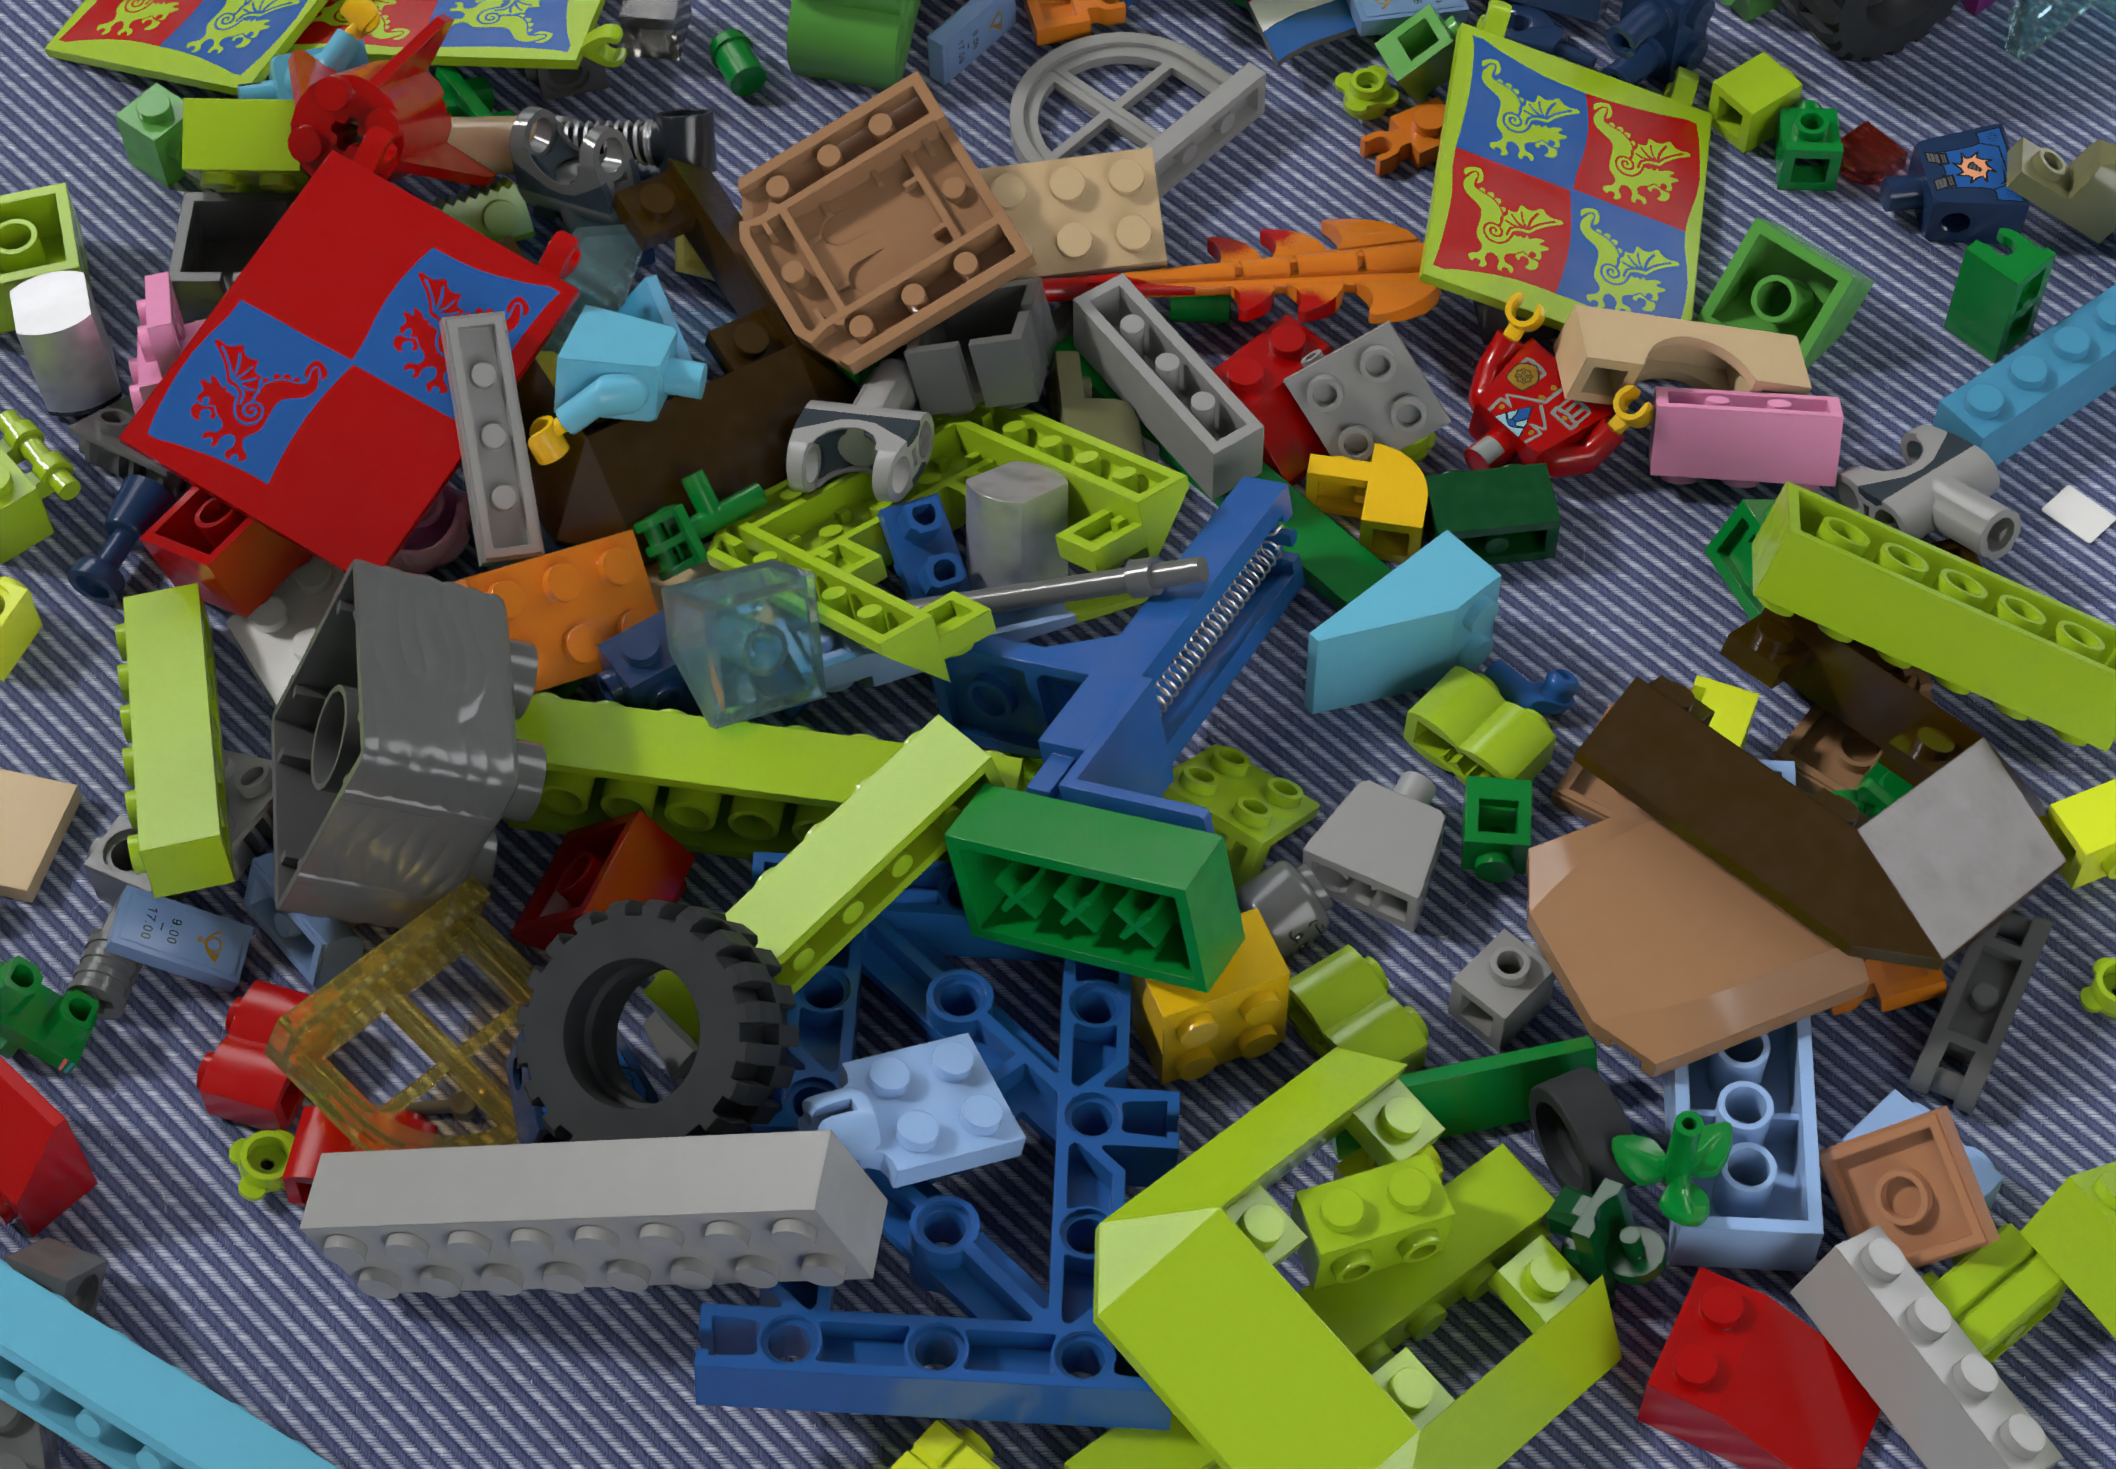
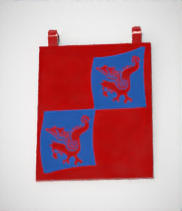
(324, 365)

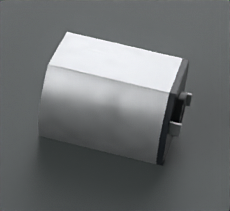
(65, 343)
(1014, 525)

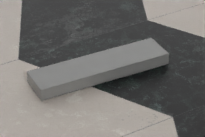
(491, 438)

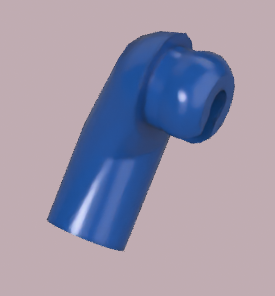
(1544, 697)

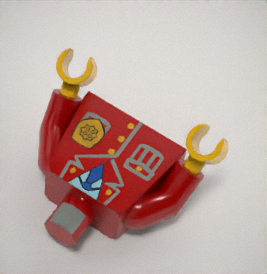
(1524, 413)

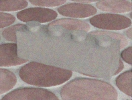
(1168, 386)
(1918, 1360)

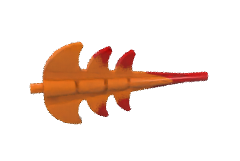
(1370, 260)

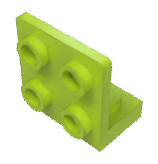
(1244, 805)

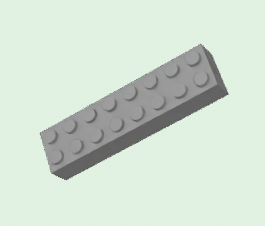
(598, 1214)

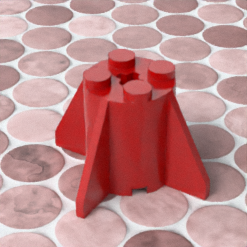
(393, 93)

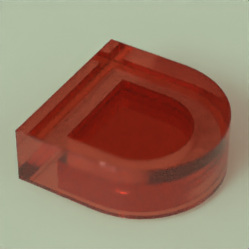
(1870, 155)

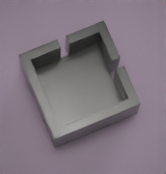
(216, 242)
(986, 352)

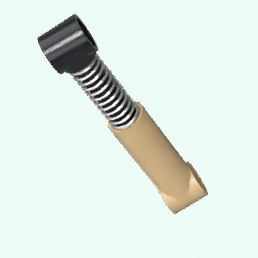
(673, 134)

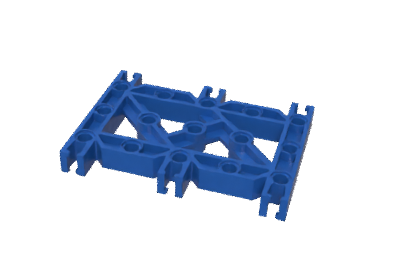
(1019, 1340)

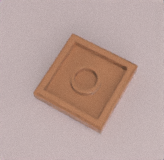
(1913, 1186)

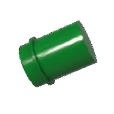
(737, 62)
(1201, 309)

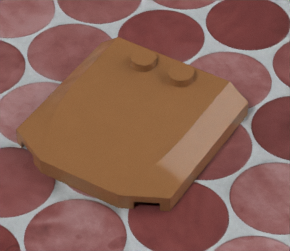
(877, 228)
(1672, 945)

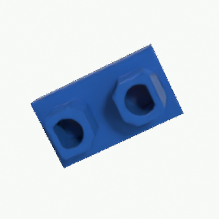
(924, 548)

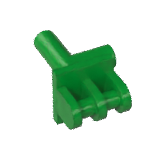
(687, 531)

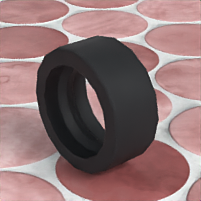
(1575, 1128)

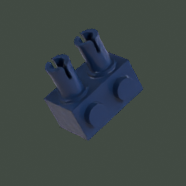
(1658, 38)

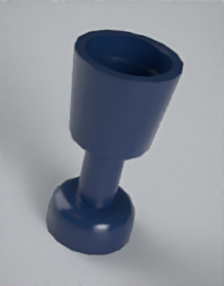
(134, 511)

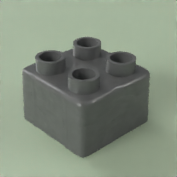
(399, 749)

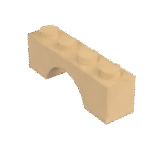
(1616, 348)

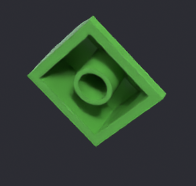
(1787, 288)

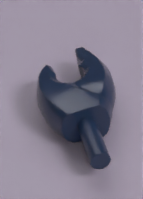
(1540, 32)

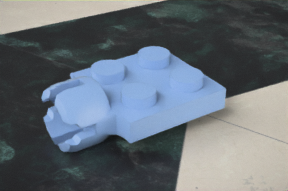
(918, 1112)

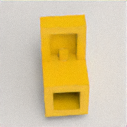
(1384, 493)

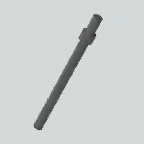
(1139, 578)

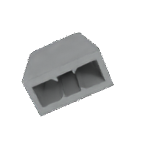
(1381, 849)

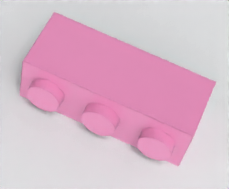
(1745, 437)

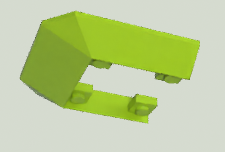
(1115, 512)
(1252, 1368)

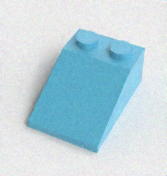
(1405, 629)

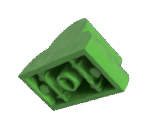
(851, 40)

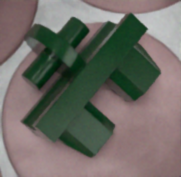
(1605, 1237)

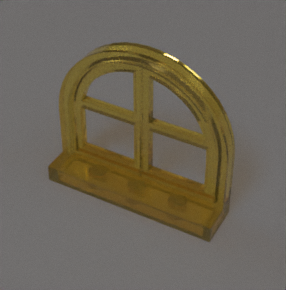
(382, 985)

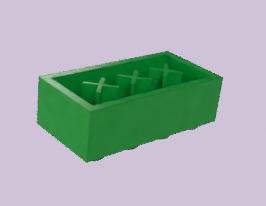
(1096, 886)

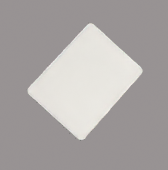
(2078, 514)

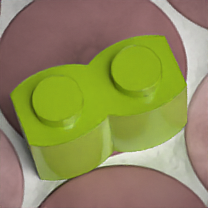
(1475, 732)
(1348, 1007)

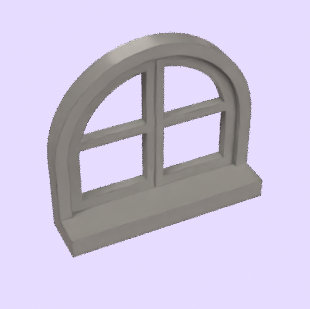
(1226, 110)

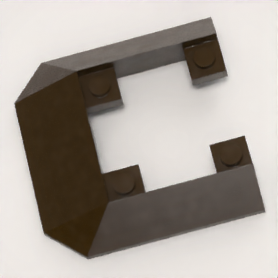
(739, 427)
(1880, 888)

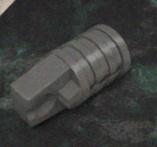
(104, 974)

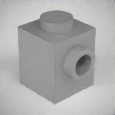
(1501, 989)

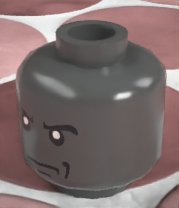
(1289, 903)

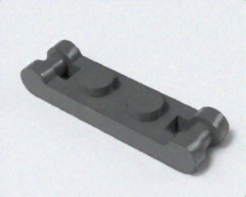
(1980, 1009)

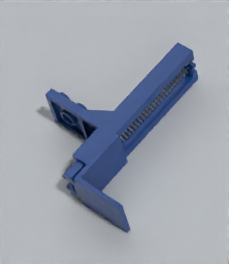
(1094, 701)

